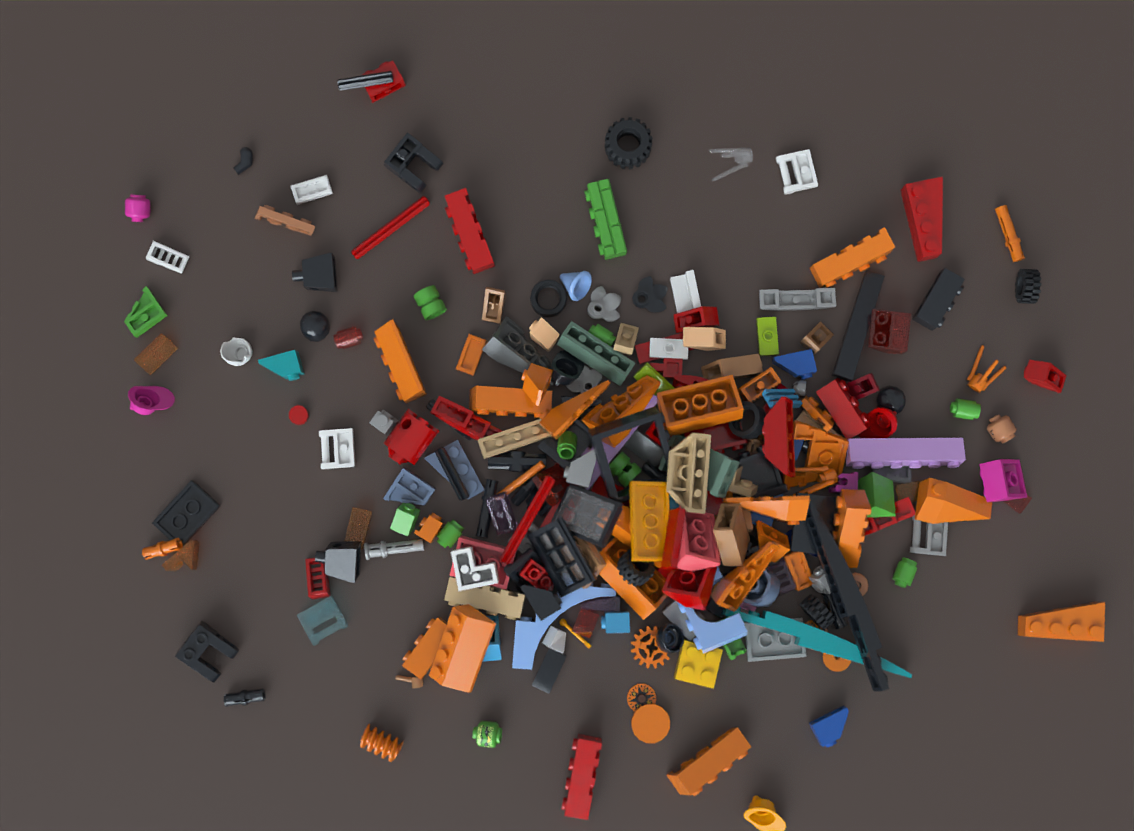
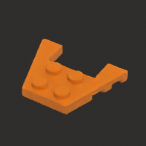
(823, 450)

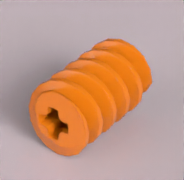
(380, 743)

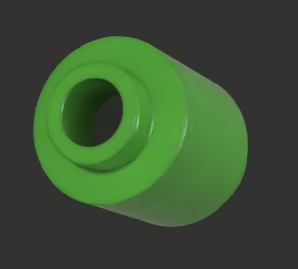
(603, 334)
(965, 409)
(567, 445)
(449, 534)
(905, 572)

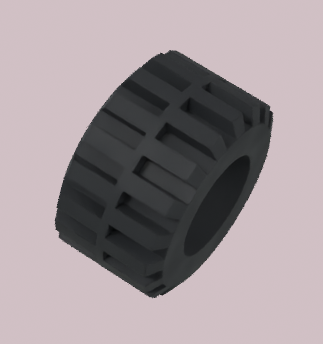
(633, 129)

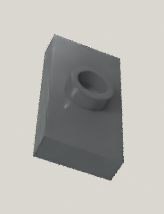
(899, 475)

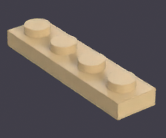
(512, 438)

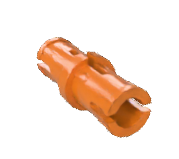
(162, 548)

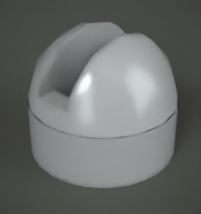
(800, 388)

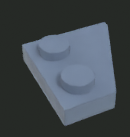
(409, 489)

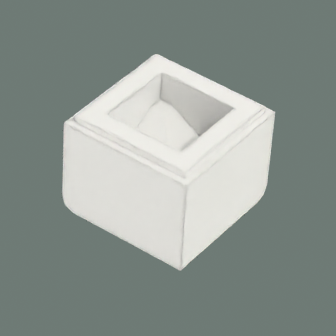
(555, 639)

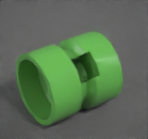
(431, 305)
(619, 463)

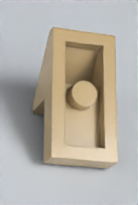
(626, 339)
(743, 486)

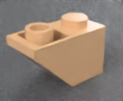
(543, 334)
(704, 338)

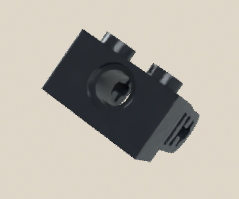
(402, 157)
(197, 643)

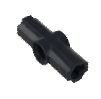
(515, 461)

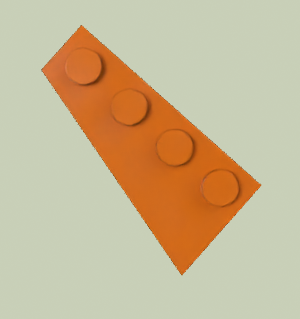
(850, 524)

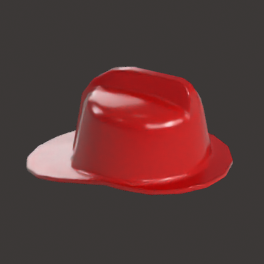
(882, 422)

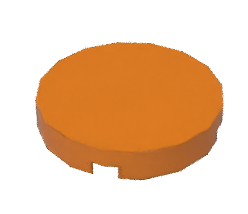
(650, 723)

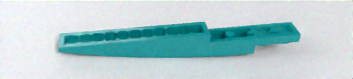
(811, 637)

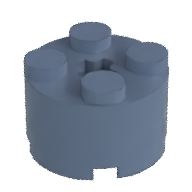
(765, 592)

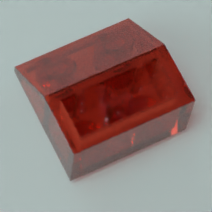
(889, 331)

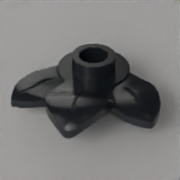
(653, 295)

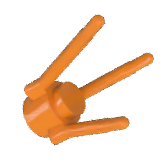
(980, 382)
(826, 478)

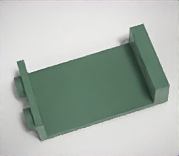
(720, 469)

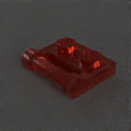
(557, 473)

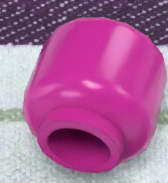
(137, 207)

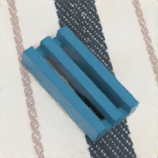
(776, 394)

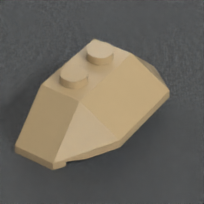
(689, 472)

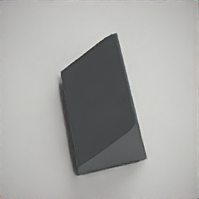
(644, 448)

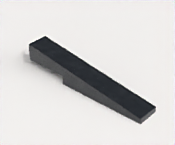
(858, 326)

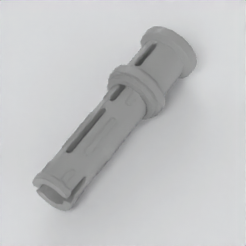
(384, 549)

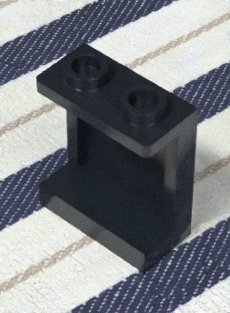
(549, 445)
(761, 473)

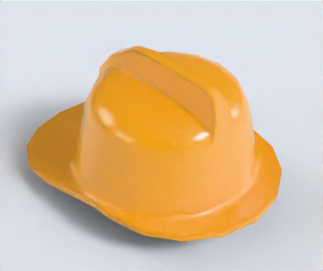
(763, 815)

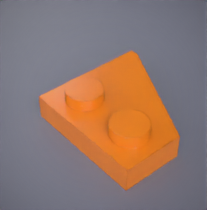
(824, 417)

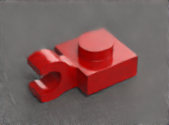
(669, 368)

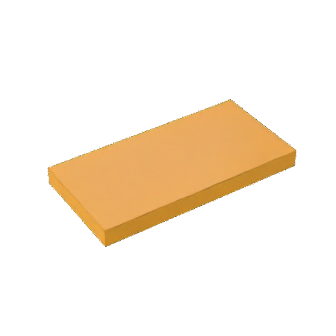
(648, 519)

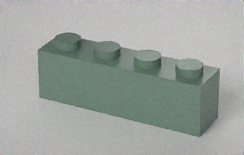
(595, 353)

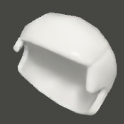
(236, 351)

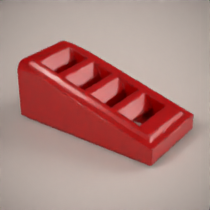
(310, 578)

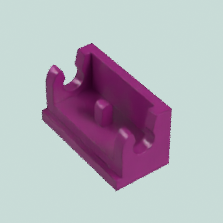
(846, 481)

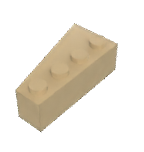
(488, 598)

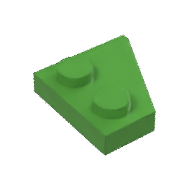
(144, 313)

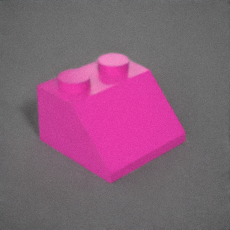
(1002, 480)

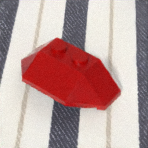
(779, 436)

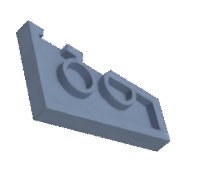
(462, 466)

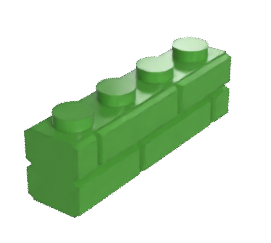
(606, 219)

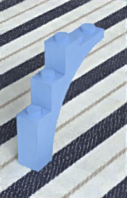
(530, 632)

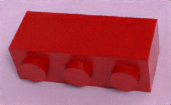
(843, 408)

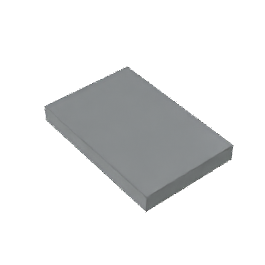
(771, 644)

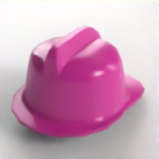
(150, 398)

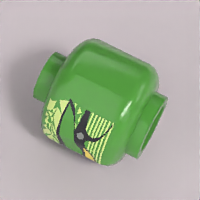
(487, 734)

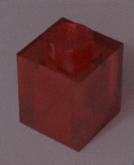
(585, 623)

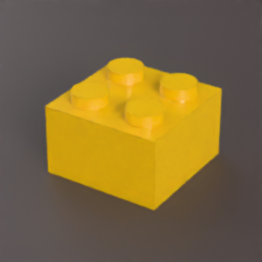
(697, 667)

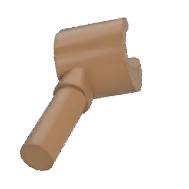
(416, 682)

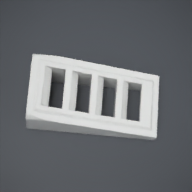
(152, 251)

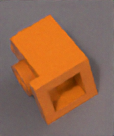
(430, 527)

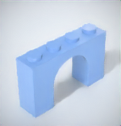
(715, 634)

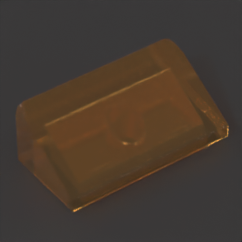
(155, 353)

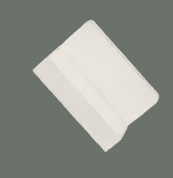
(685, 292)

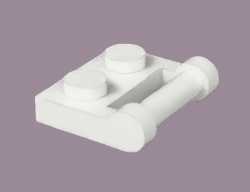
(802, 168)
(343, 448)

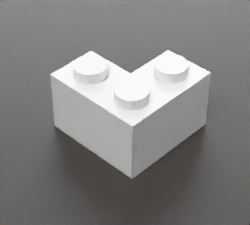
(472, 575)

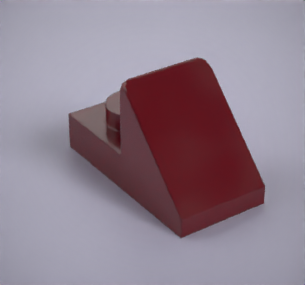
(863, 386)

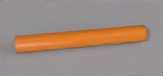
(523, 478)

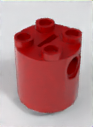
(410, 438)

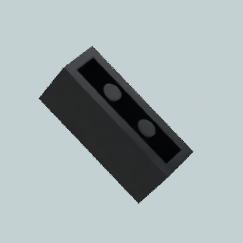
(939, 299)

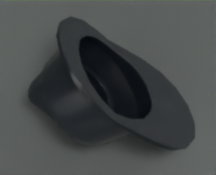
(566, 368)

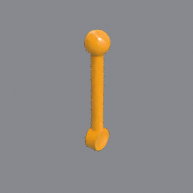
(563, 622)

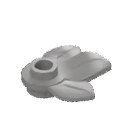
(606, 303)
(586, 378)

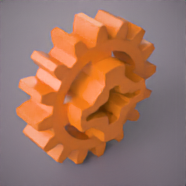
(642, 645)

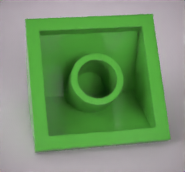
(879, 494)

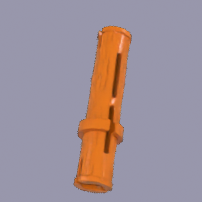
(1008, 229)

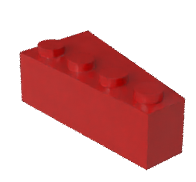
(924, 214)
(469, 231)
(582, 776)

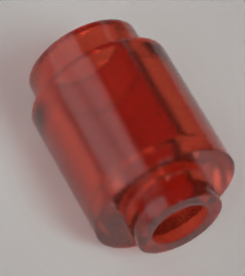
(348, 337)

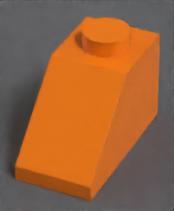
(536, 382)
(766, 533)

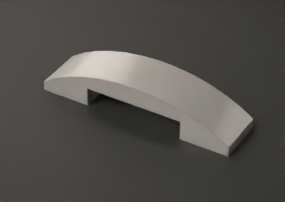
(797, 299)

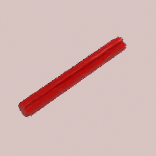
(390, 227)
(527, 519)

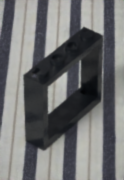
(620, 425)

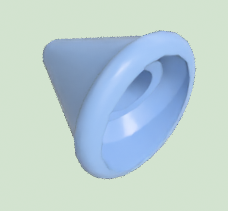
(577, 284)

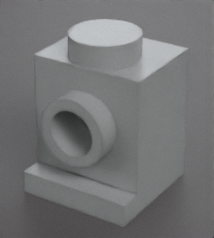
(384, 422)

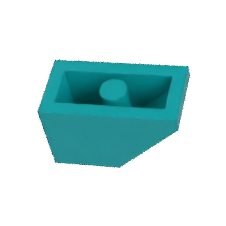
(285, 365)

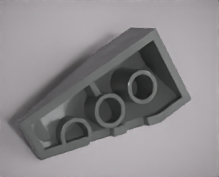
(513, 349)

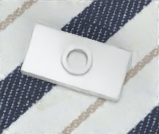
(311, 189)
(667, 348)

